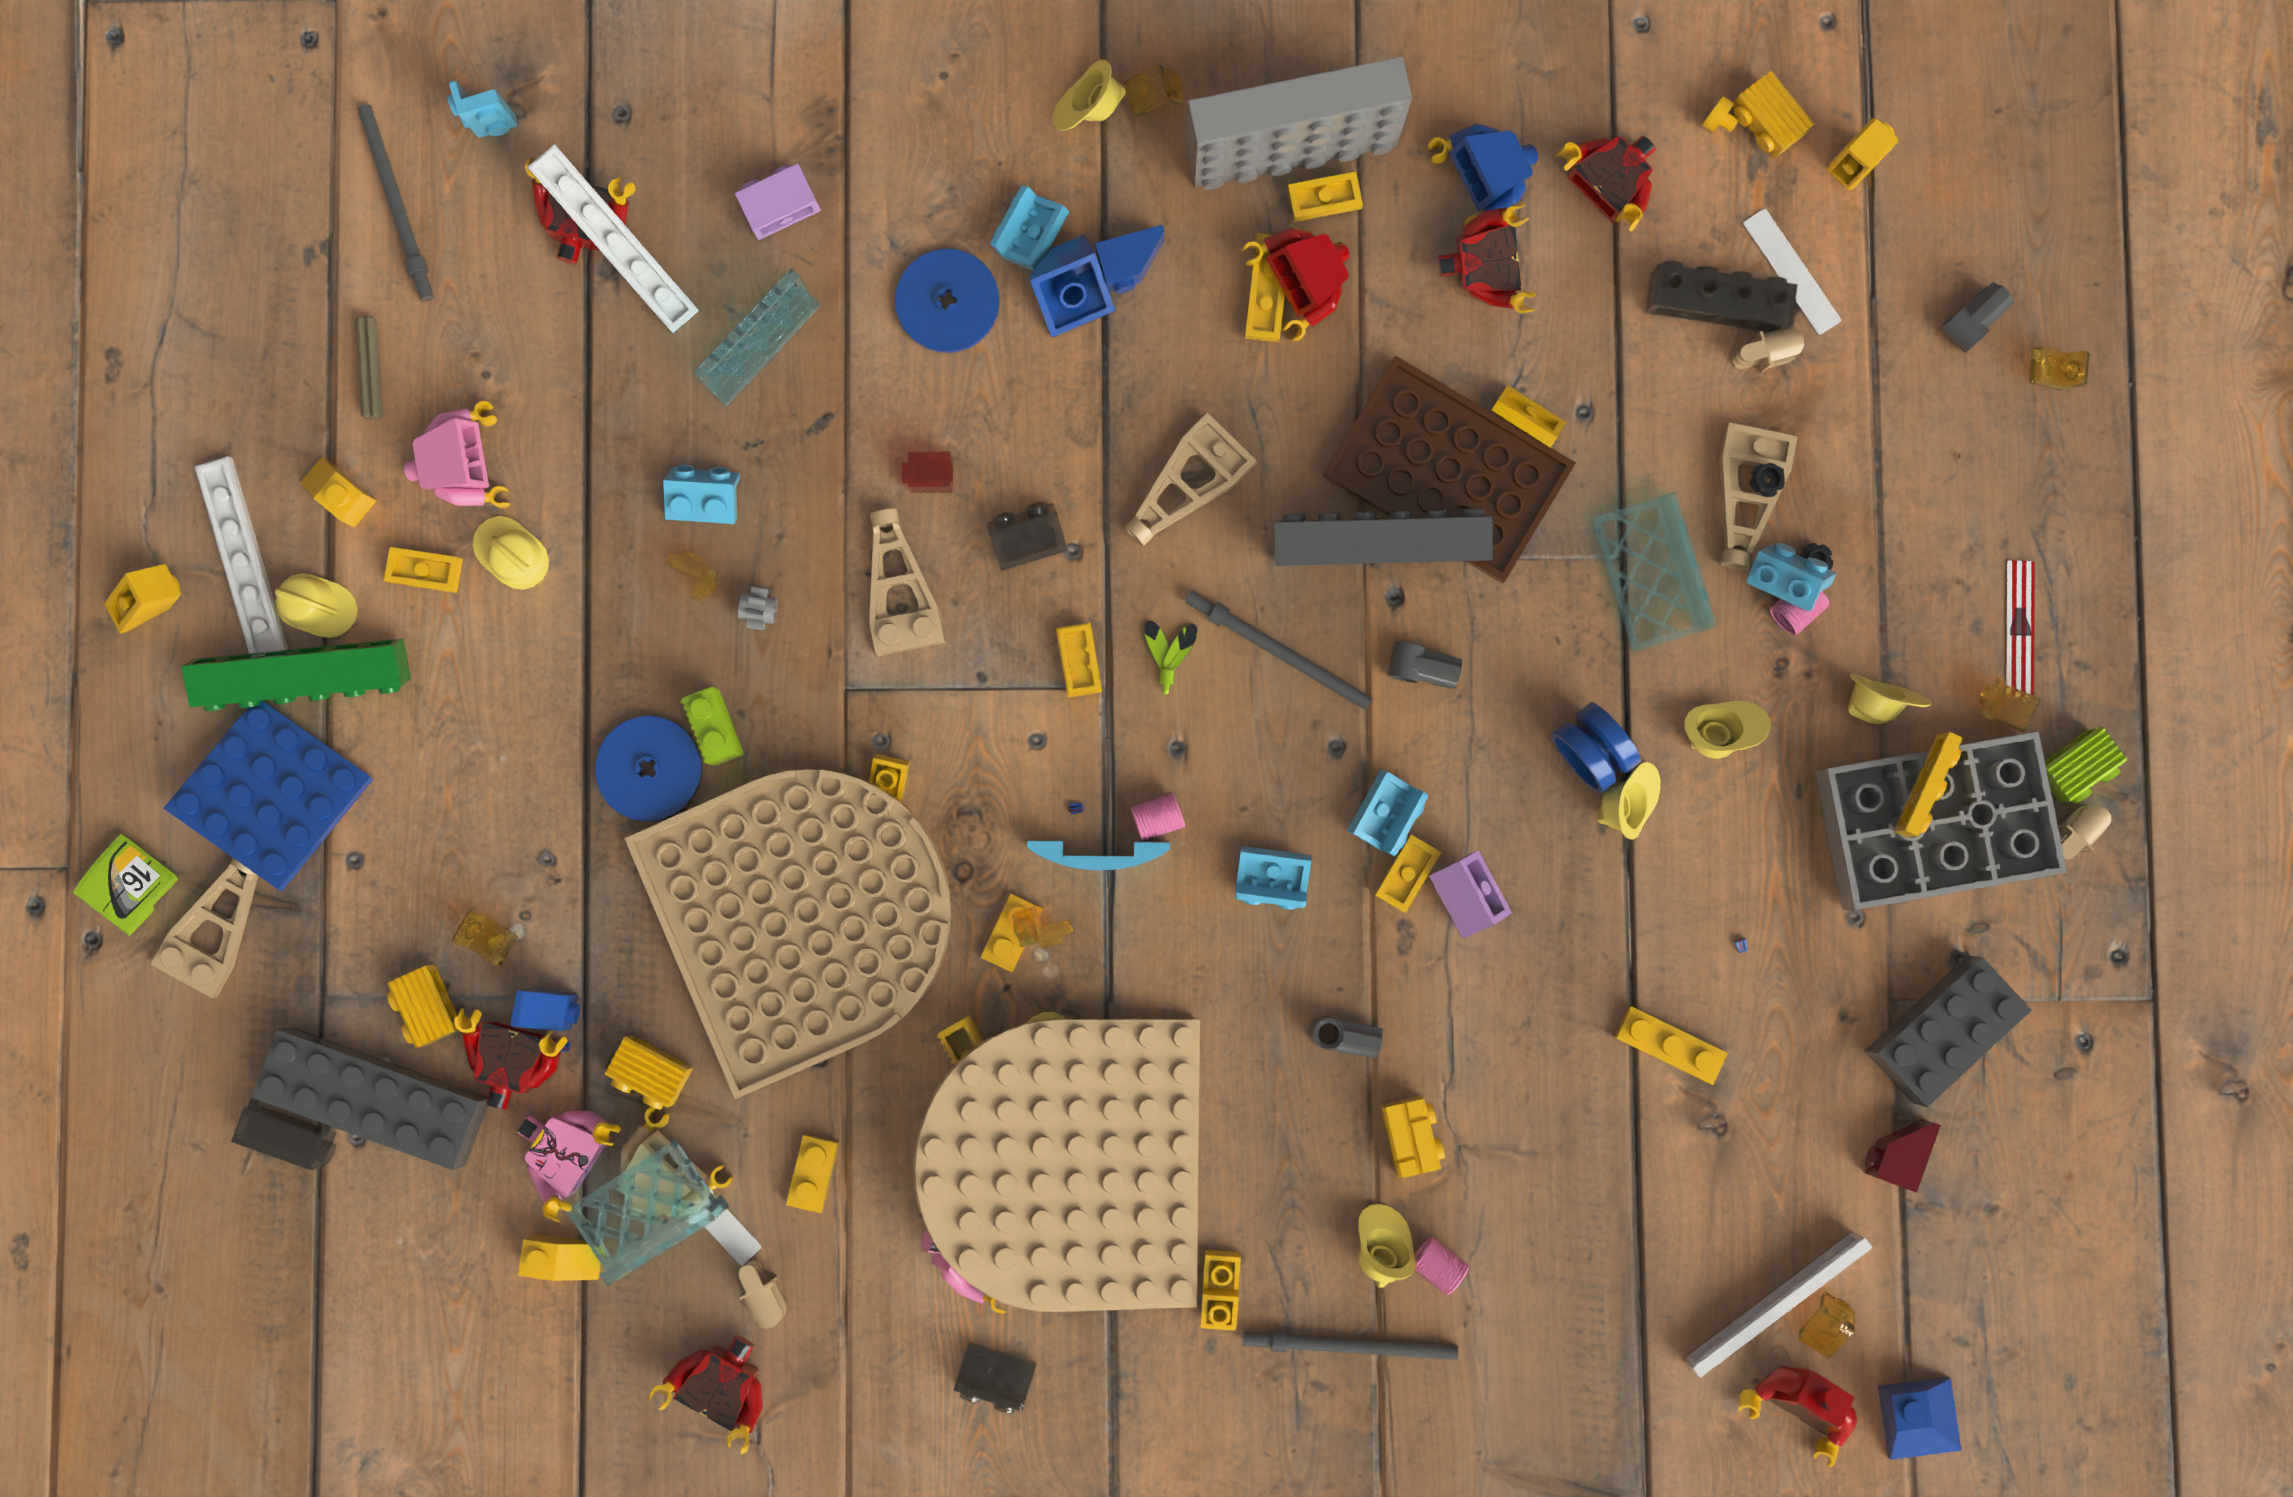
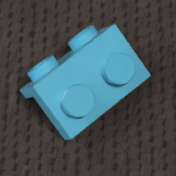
(483, 112)
(1028, 228)
(701, 494)
(1790, 575)
(1388, 813)
(1272, 877)

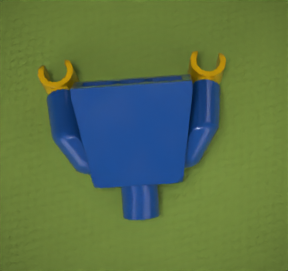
(1489, 165)

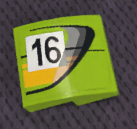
(125, 884)

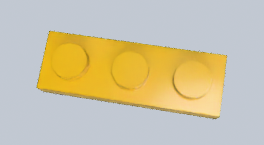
(1265, 301)
(1929, 785)
(1670, 1045)

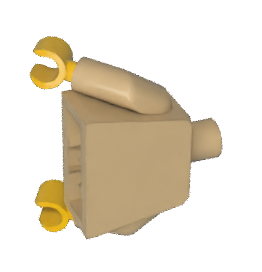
(644, 1143)

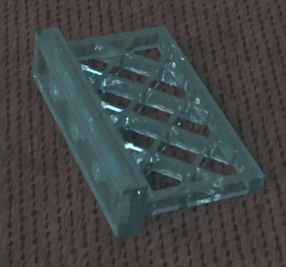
(757, 338)
(1684, 563)
(654, 1240)

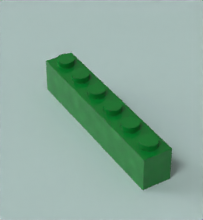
(296, 673)

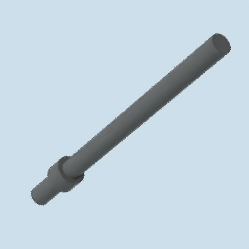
(414, 263)
(1219, 614)
(1280, 1341)

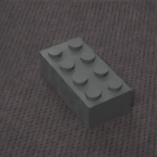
(1948, 1030)

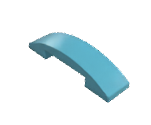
(1054, 852)

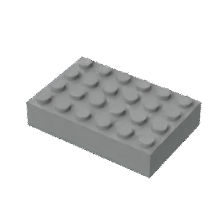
(1297, 123)
(1984, 830)

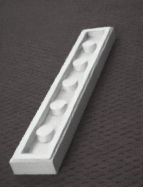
(613, 238)
(241, 556)
(1777, 1303)

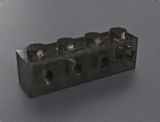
(1721, 297)

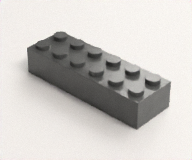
(1383, 539)
(370, 1097)

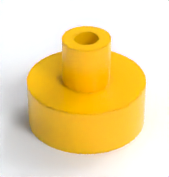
(1721, 117)

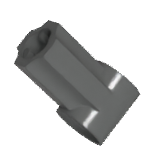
(1972, 321)
(1415, 664)
(1349, 1037)

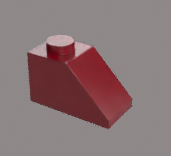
(1903, 1155)

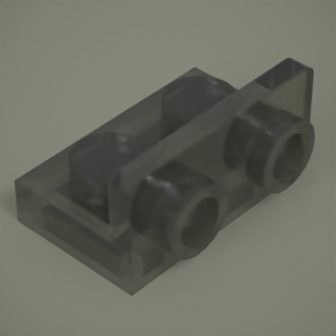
(1026, 535)
(994, 1378)

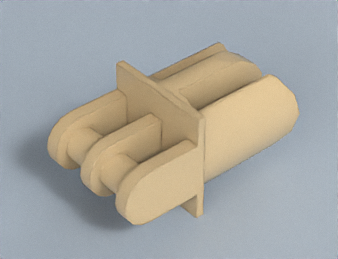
(1769, 349)
(2083, 829)
(761, 1295)

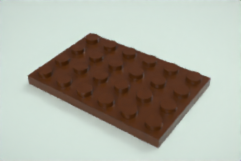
(1438, 450)

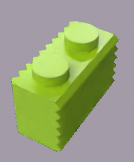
(712, 726)
(2082, 764)

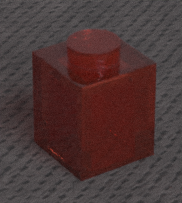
(928, 472)

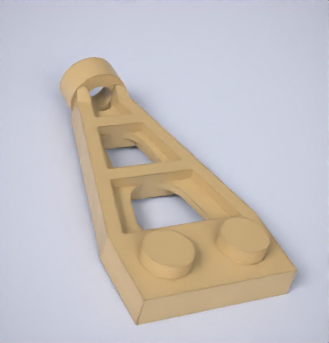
(1750, 447)
(1219, 451)
(907, 630)
(193, 964)

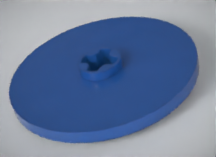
(932, 278)
(621, 768)

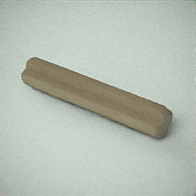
(368, 367)

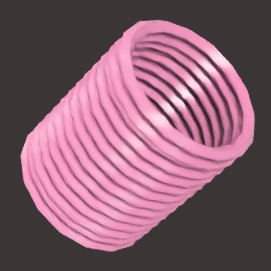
(1794, 618)
(1157, 816)
(1440, 1266)

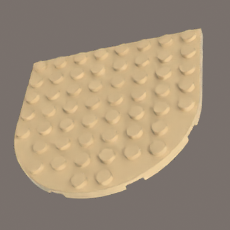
(797, 917)
(1069, 1165)

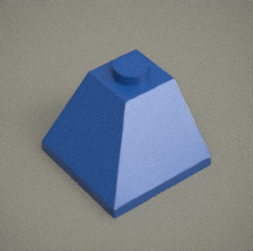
(1070, 286)
(1919, 1418)

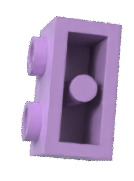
(777, 201)
(1470, 894)

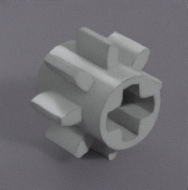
(758, 608)

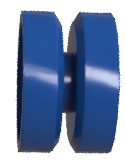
(1596, 747)

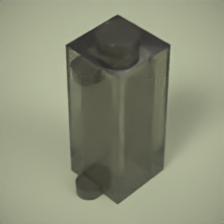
(284, 1136)

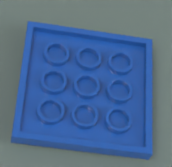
(268, 794)

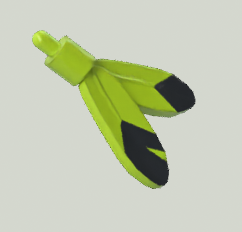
(1168, 658)

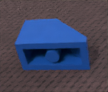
(1128, 257)
(545, 1009)

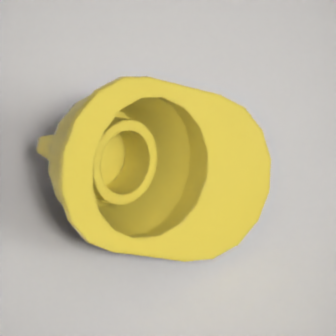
(1090, 98)
(510, 552)
(316, 605)
(1881, 701)
(1726, 727)
(1631, 802)
(1385, 1245)

